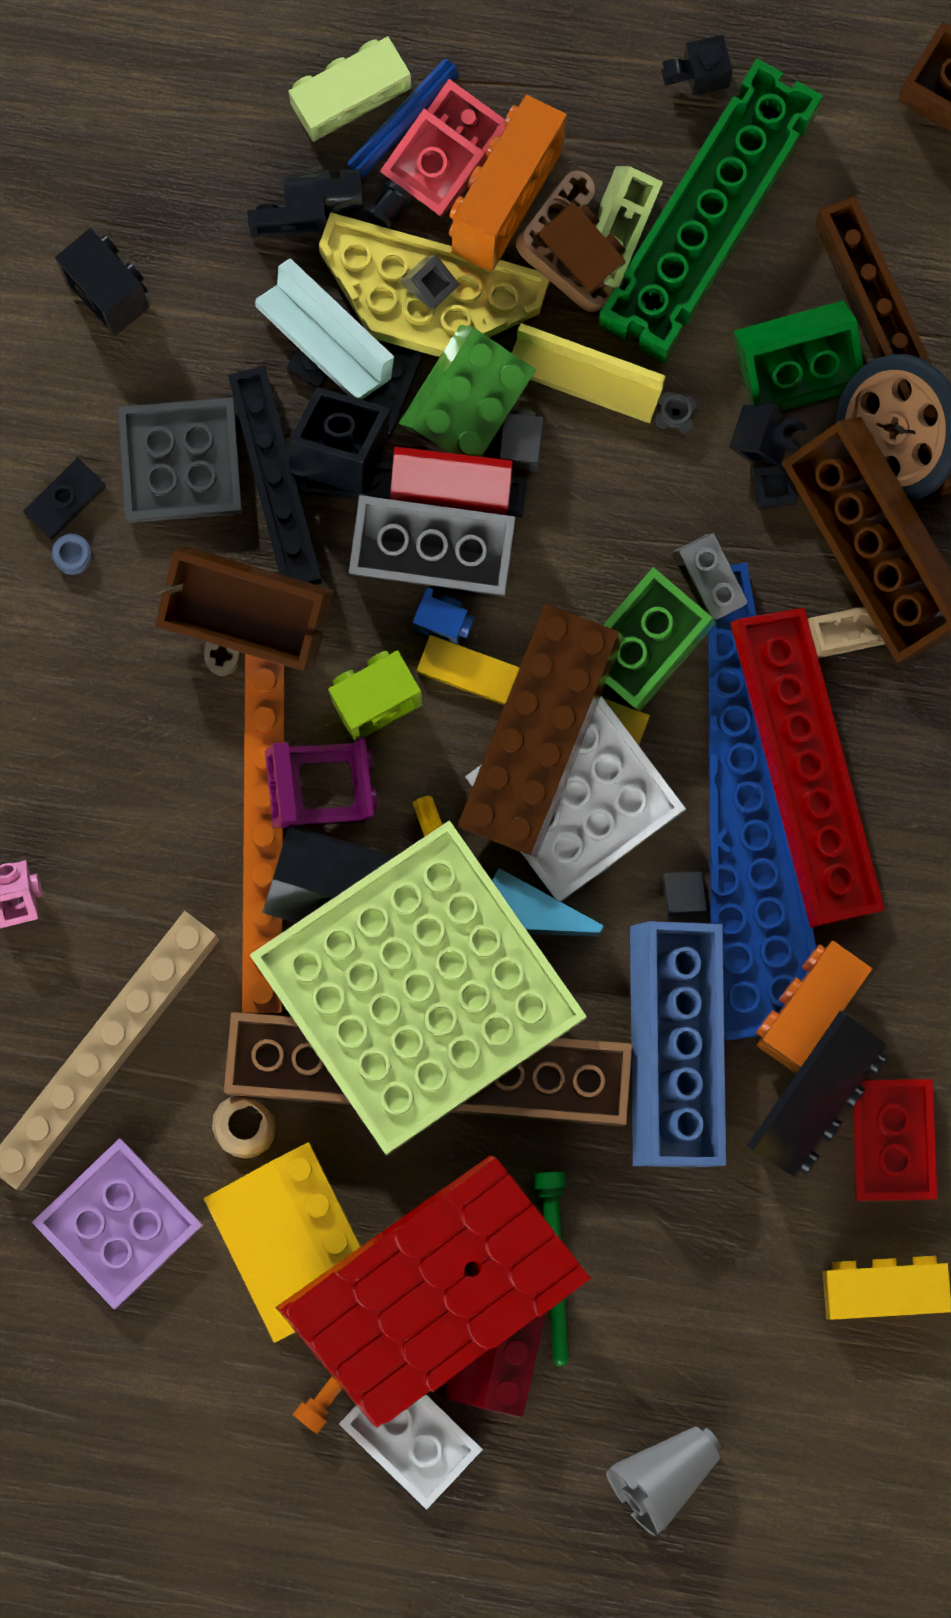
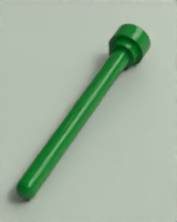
(550, 1188)

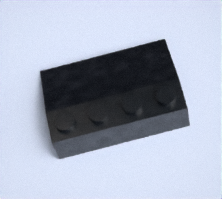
(819, 1095)

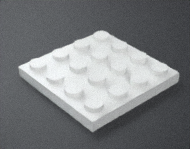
(605, 808)

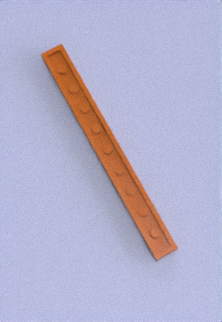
(261, 841)

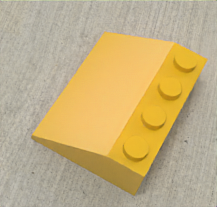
(282, 1230)

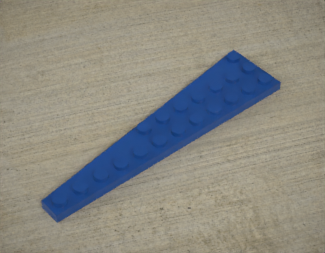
(750, 859)

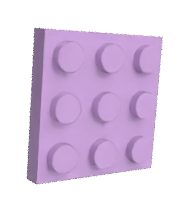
(117, 1224)

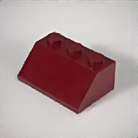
(501, 1375)

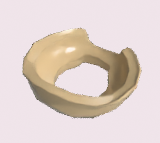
(237, 1147)

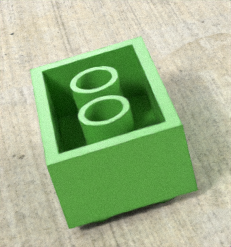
(467, 394)
(658, 633)

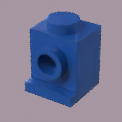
(442, 618)

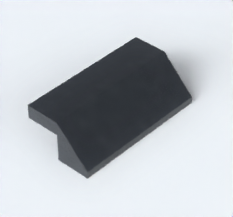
(315, 871)

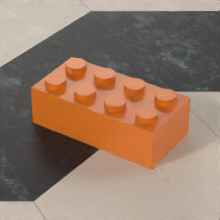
(507, 182)

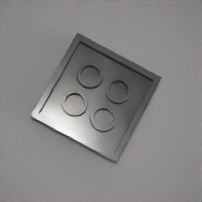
(179, 460)

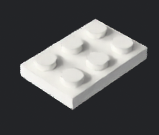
(417, 1447)

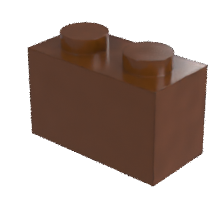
(583, 247)

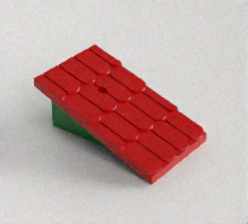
(434, 1292)

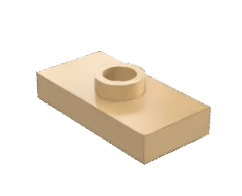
(844, 632)

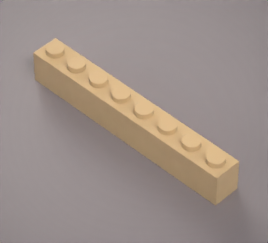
(104, 1050)

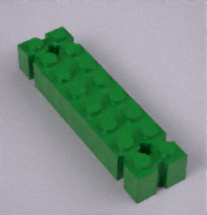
(710, 210)

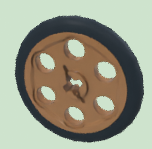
(927, 387)

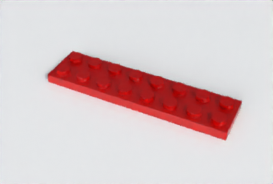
(807, 767)

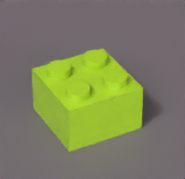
(375, 694)

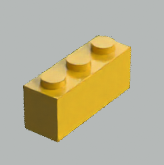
(886, 1288)

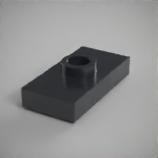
(64, 498)

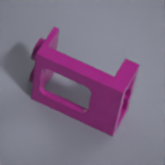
(285, 788)

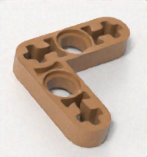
(544, 259)

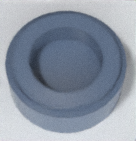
(72, 554)

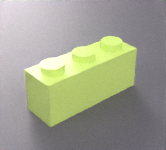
(349, 88)

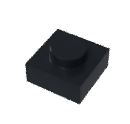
(306, 370)
(773, 487)

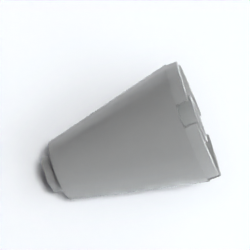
(664, 1476)

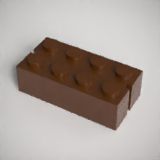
(244, 608)

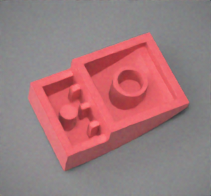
(444, 148)

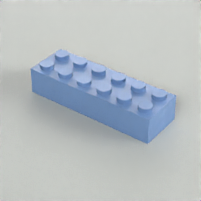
(677, 1045)

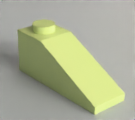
(626, 210)

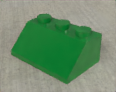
(800, 356)

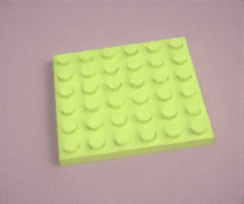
(418, 987)

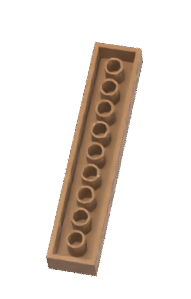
(559, 1083)

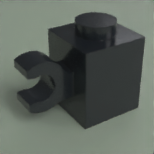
(704, 65)
(765, 434)

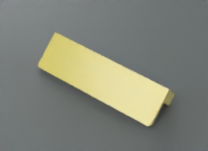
(589, 373)

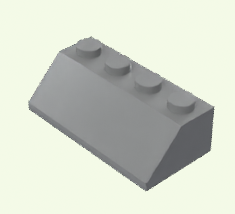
(432, 545)

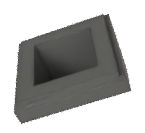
(430, 281)
(684, 893)

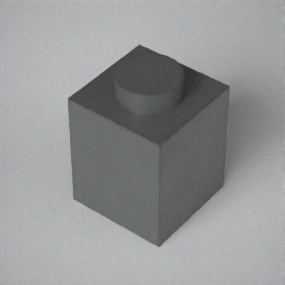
(522, 440)

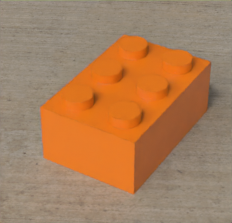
(811, 1004)

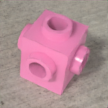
(18, 894)

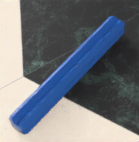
(402, 118)

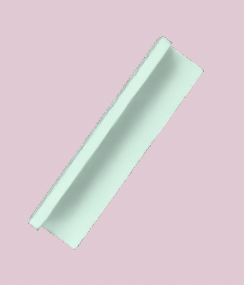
(326, 332)

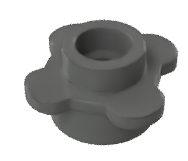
(678, 402)

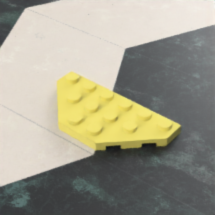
(374, 259)

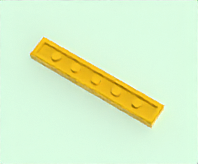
(495, 678)

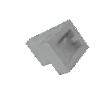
(711, 575)

